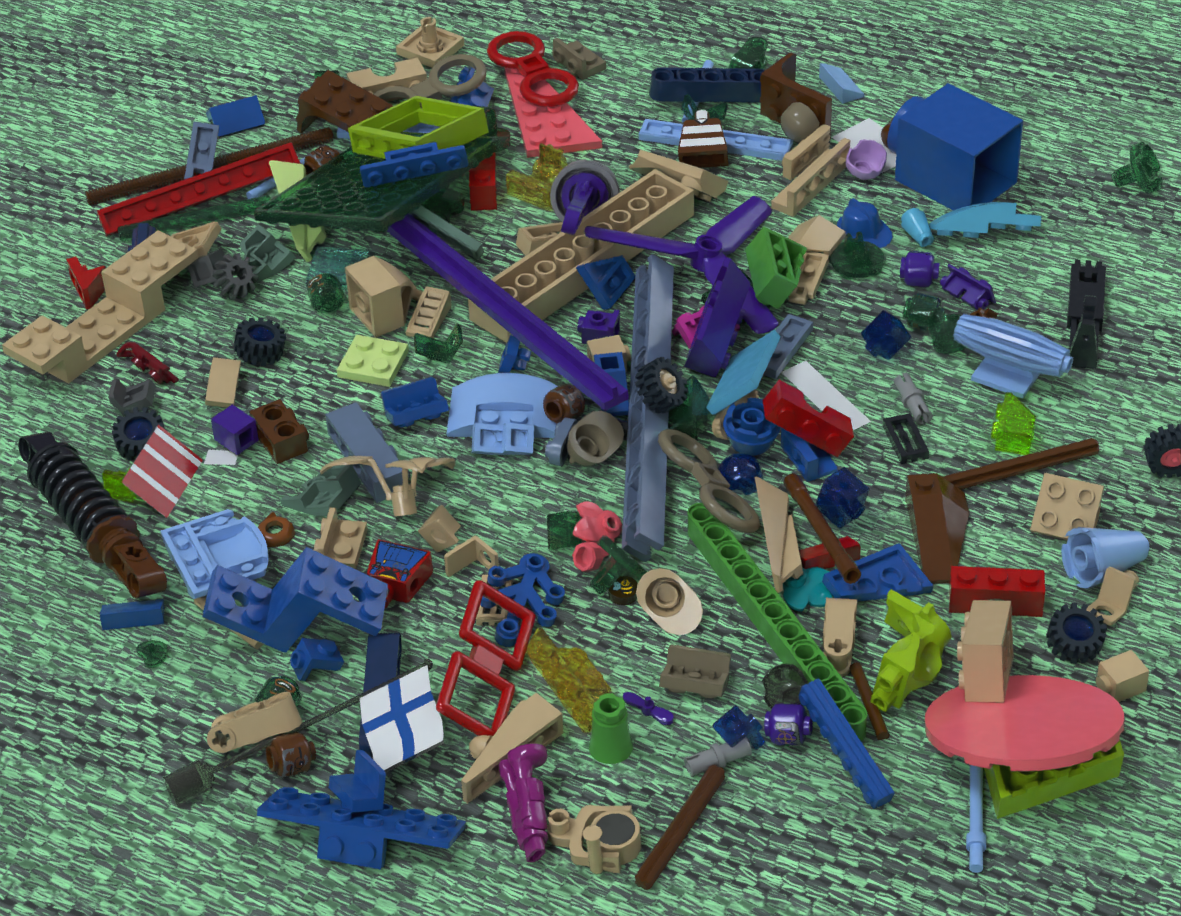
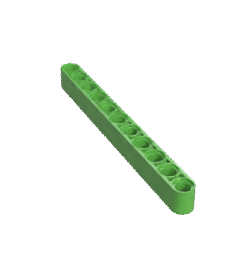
(769, 611)

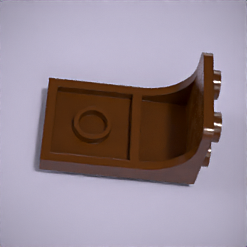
(781, 90)
(337, 102)

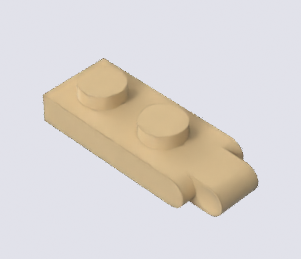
(810, 278)

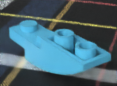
(975, 219)

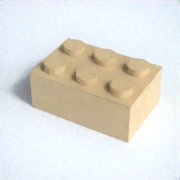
(986, 651)

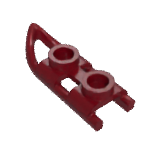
(143, 359)

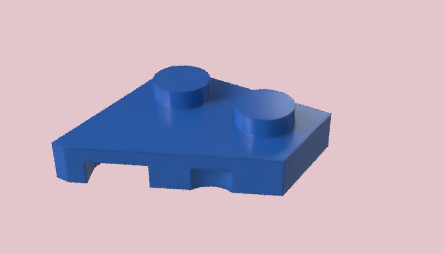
(607, 279)

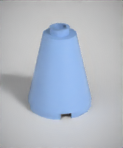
(1095, 549)

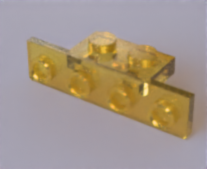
(569, 676)

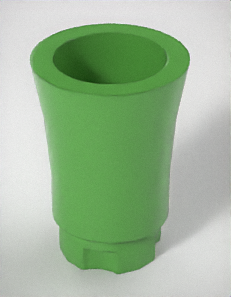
(610, 730)

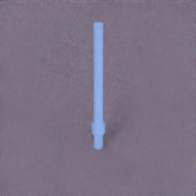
(976, 837)

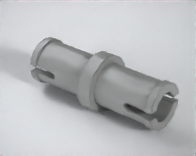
(913, 399)
(716, 755)

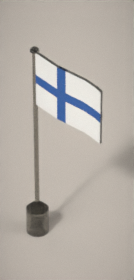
(395, 716)

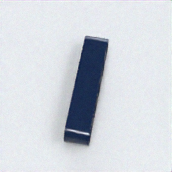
(706, 84)
(382, 664)

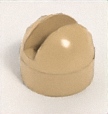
(478, 744)

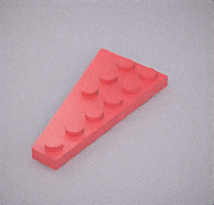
(548, 125)

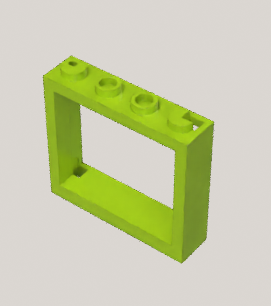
(383, 131)

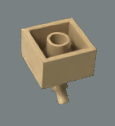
(379, 294)

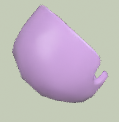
(866, 159)

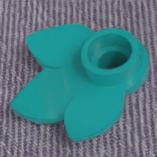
(806, 589)

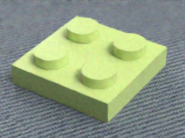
(372, 360)

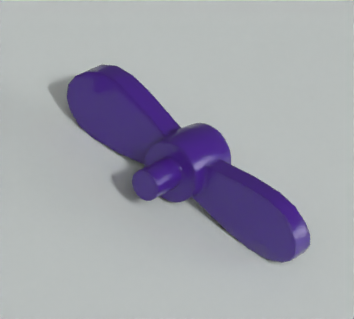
(648, 708)

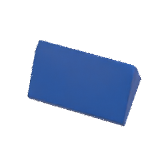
(132, 614)

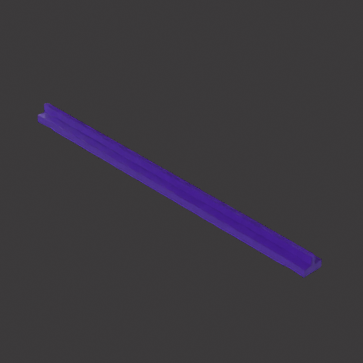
(510, 313)

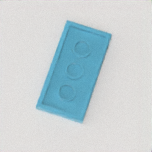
(743, 372)

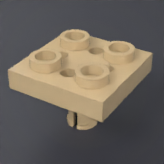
(430, 43)

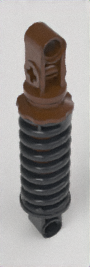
(91, 512)

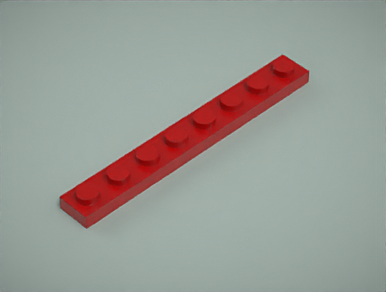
(195, 189)

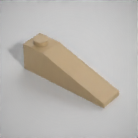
(528, 723)

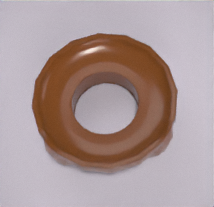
(280, 538)

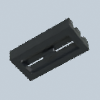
(912, 454)

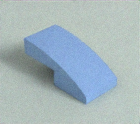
(502, 439)

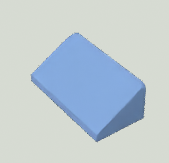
(839, 83)

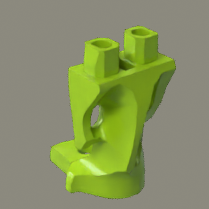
(913, 659)

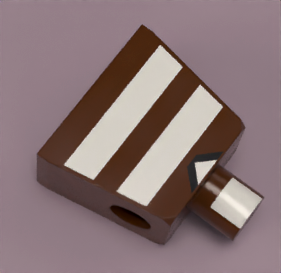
(703, 142)

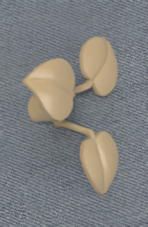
(403, 495)

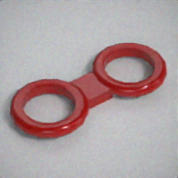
(533, 68)

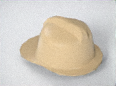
(669, 601)

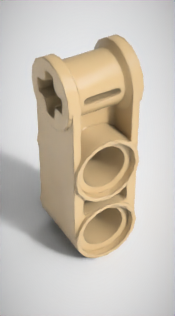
(839, 632)
(254, 723)

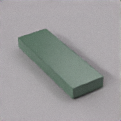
(448, 232)

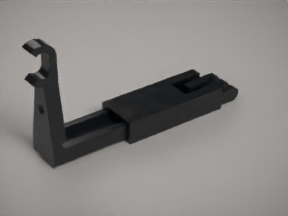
(1087, 305)

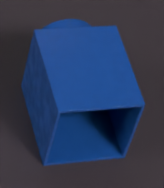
(955, 147)

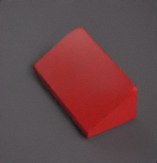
(819, 557)

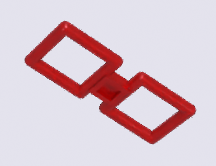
(485, 659)

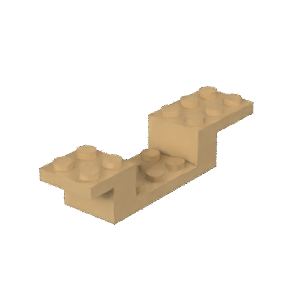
(130, 303)

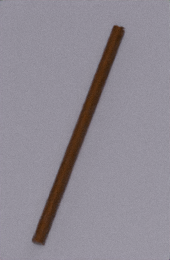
(219, 161)

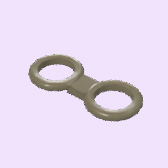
(433, 87)
(711, 481)

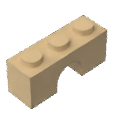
(406, 74)

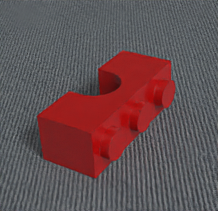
(790, 411)
(1020, 586)

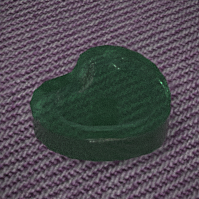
(152, 653)

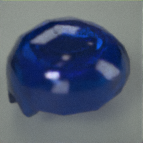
(741, 472)

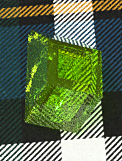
(1015, 426)

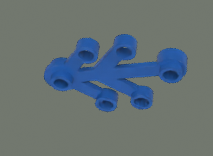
(532, 568)

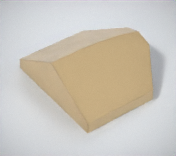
(818, 235)

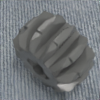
(231, 267)

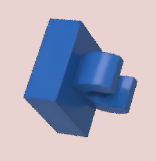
(512, 355)

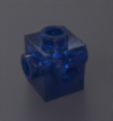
(885, 335)

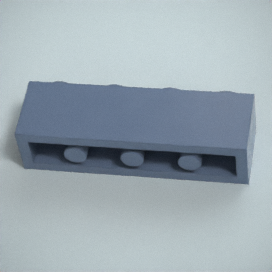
(357, 436)

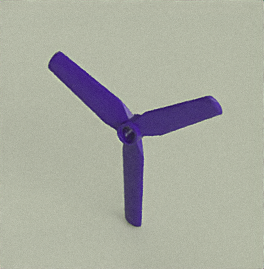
(709, 251)

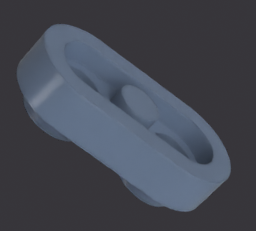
(557, 448)

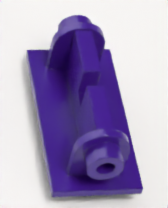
(976, 291)

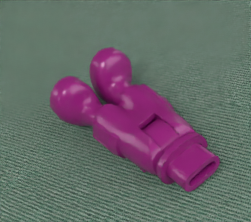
(526, 798)

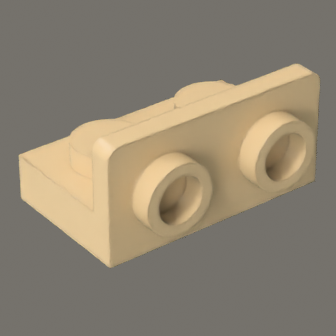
(341, 539)

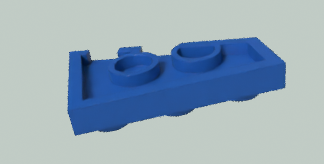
(880, 573)

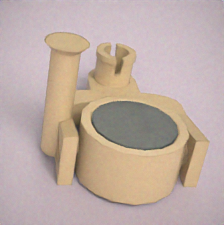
(609, 831)

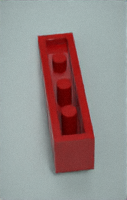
(483, 185)

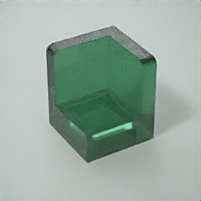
(560, 530)

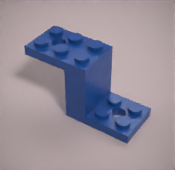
(283, 613)

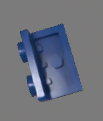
(413, 402)

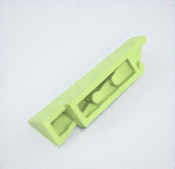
(304, 237)

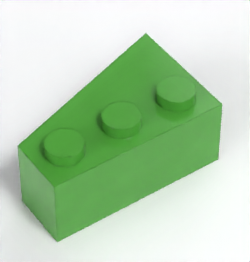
(774, 266)

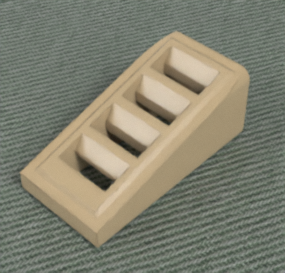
(534, 236)
(430, 312)

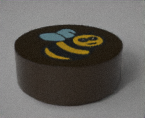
(623, 591)

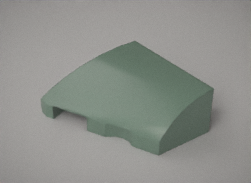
(265, 253)
(324, 491)

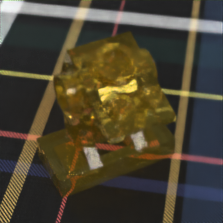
(537, 187)

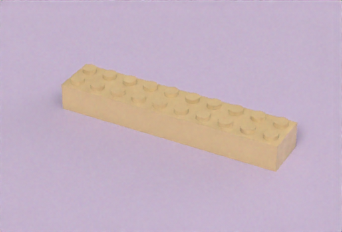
(549, 274)

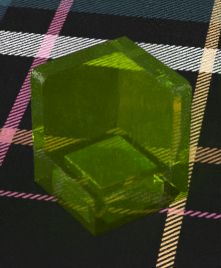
(113, 484)

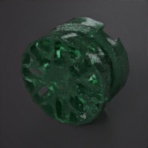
(942, 334)

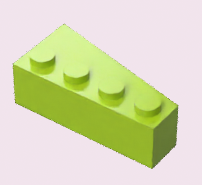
(1025, 789)

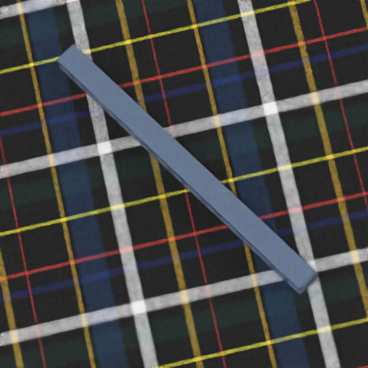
(644, 457)

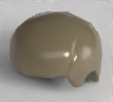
(798, 122)

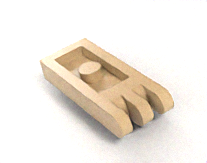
(806, 152)

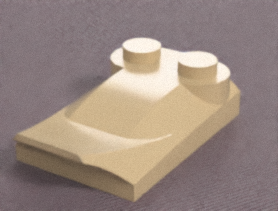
(704, 183)

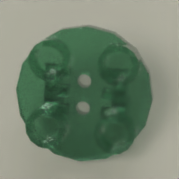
(857, 258)

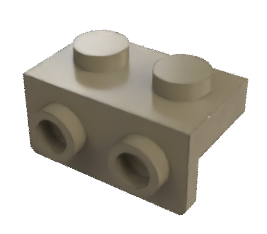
(696, 671)

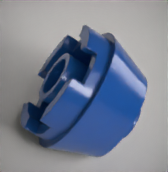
(748, 428)

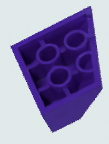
(718, 321)

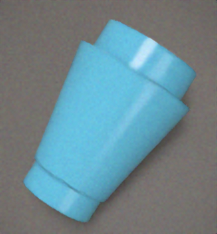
(917, 226)

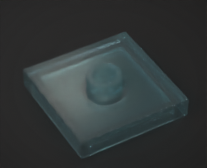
(334, 261)

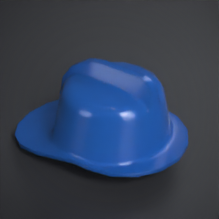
(865, 218)

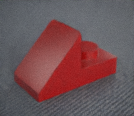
(86, 282)

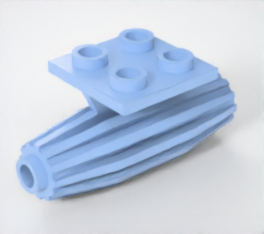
(1011, 354)

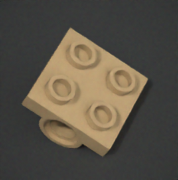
(1066, 505)

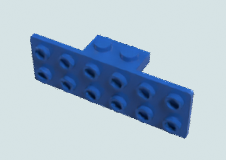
(359, 836)

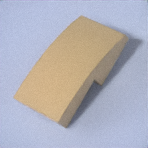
(222, 382)

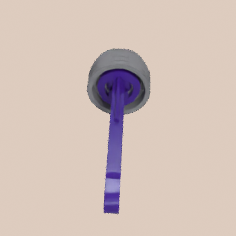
(580, 190)

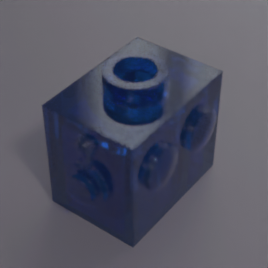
(842, 497)

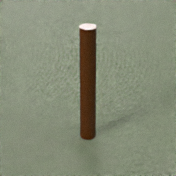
(866, 693)

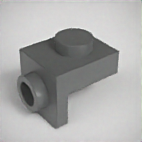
(138, 396)

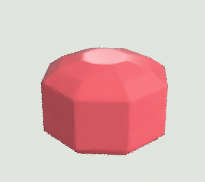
(587, 556)

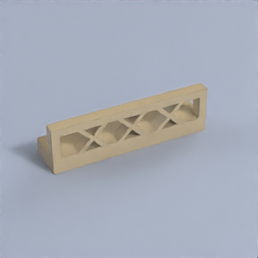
(812, 180)

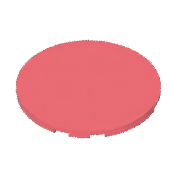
(1037, 728)

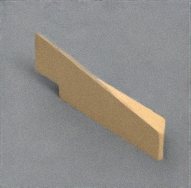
(779, 533)

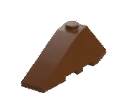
(938, 523)

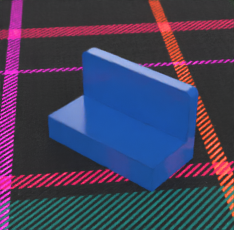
(236, 115)
(807, 458)
(362, 789)

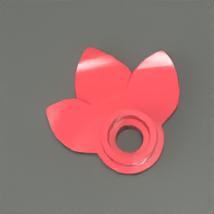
(595, 524)

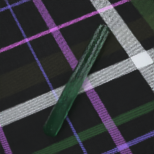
(197, 217)

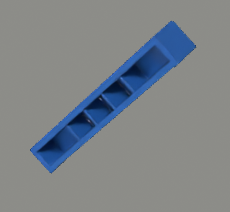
(846, 744)

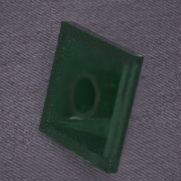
(692, 412)

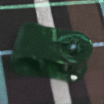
(751, 54)

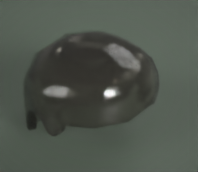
(783, 684)

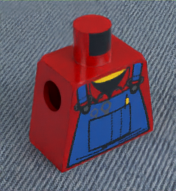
(400, 567)

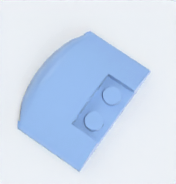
(500, 400)
(214, 541)

